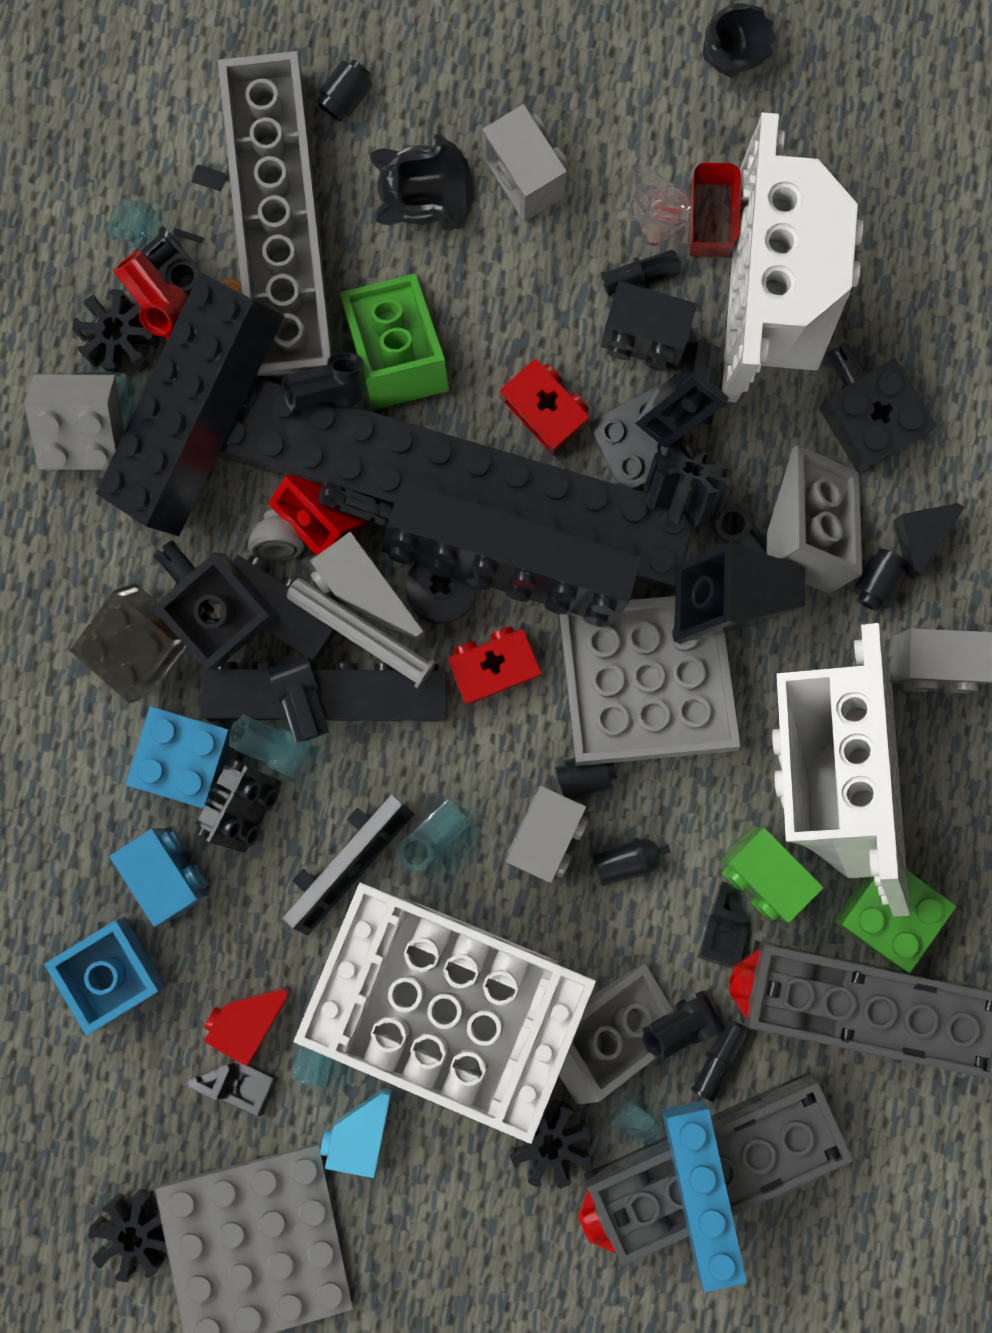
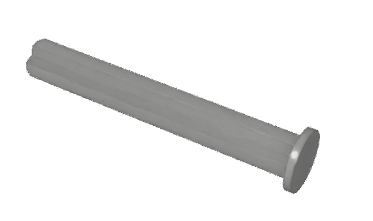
(360, 631)

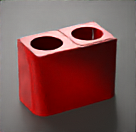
(718, 174)

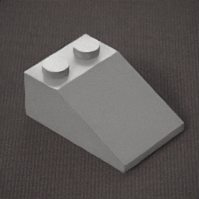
(818, 520)
(358, 584)
(610, 1036)

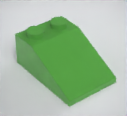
(395, 341)

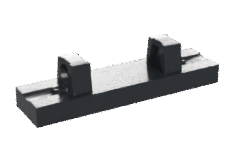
(327, 889)

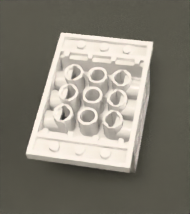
(788, 263)
(844, 769)
(445, 1011)

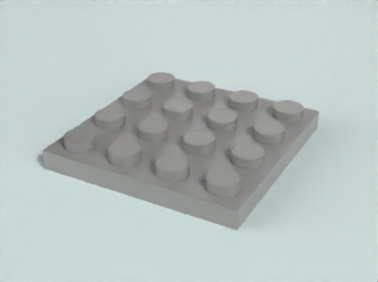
(642, 692)
(254, 1245)

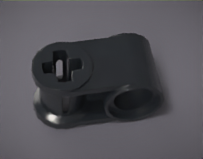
(170, 259)

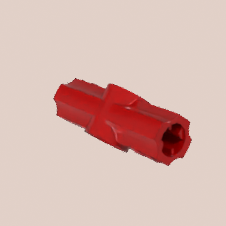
(158, 301)

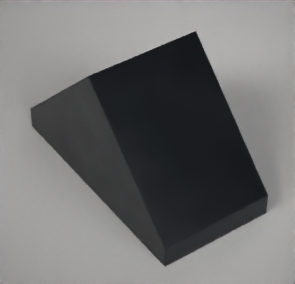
(922, 534)

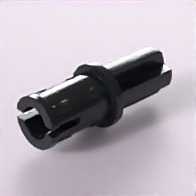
(641, 271)
(720, 1060)

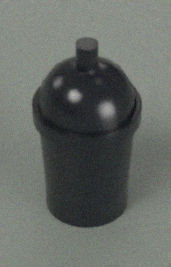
(629, 860)

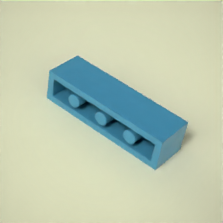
(704, 1196)

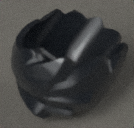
(738, 39)

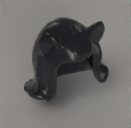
(424, 185)

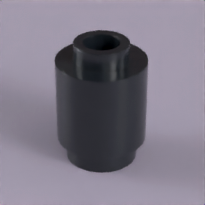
(344, 89)
(881, 580)
(585, 779)

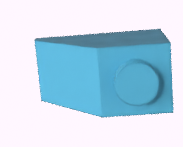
(357, 1137)

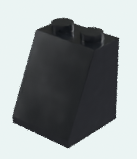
(733, 591)

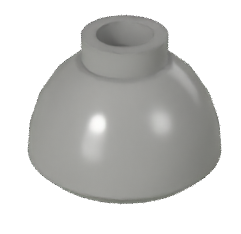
(274, 539)

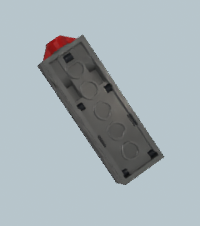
(865, 1008)
(763, 1151)

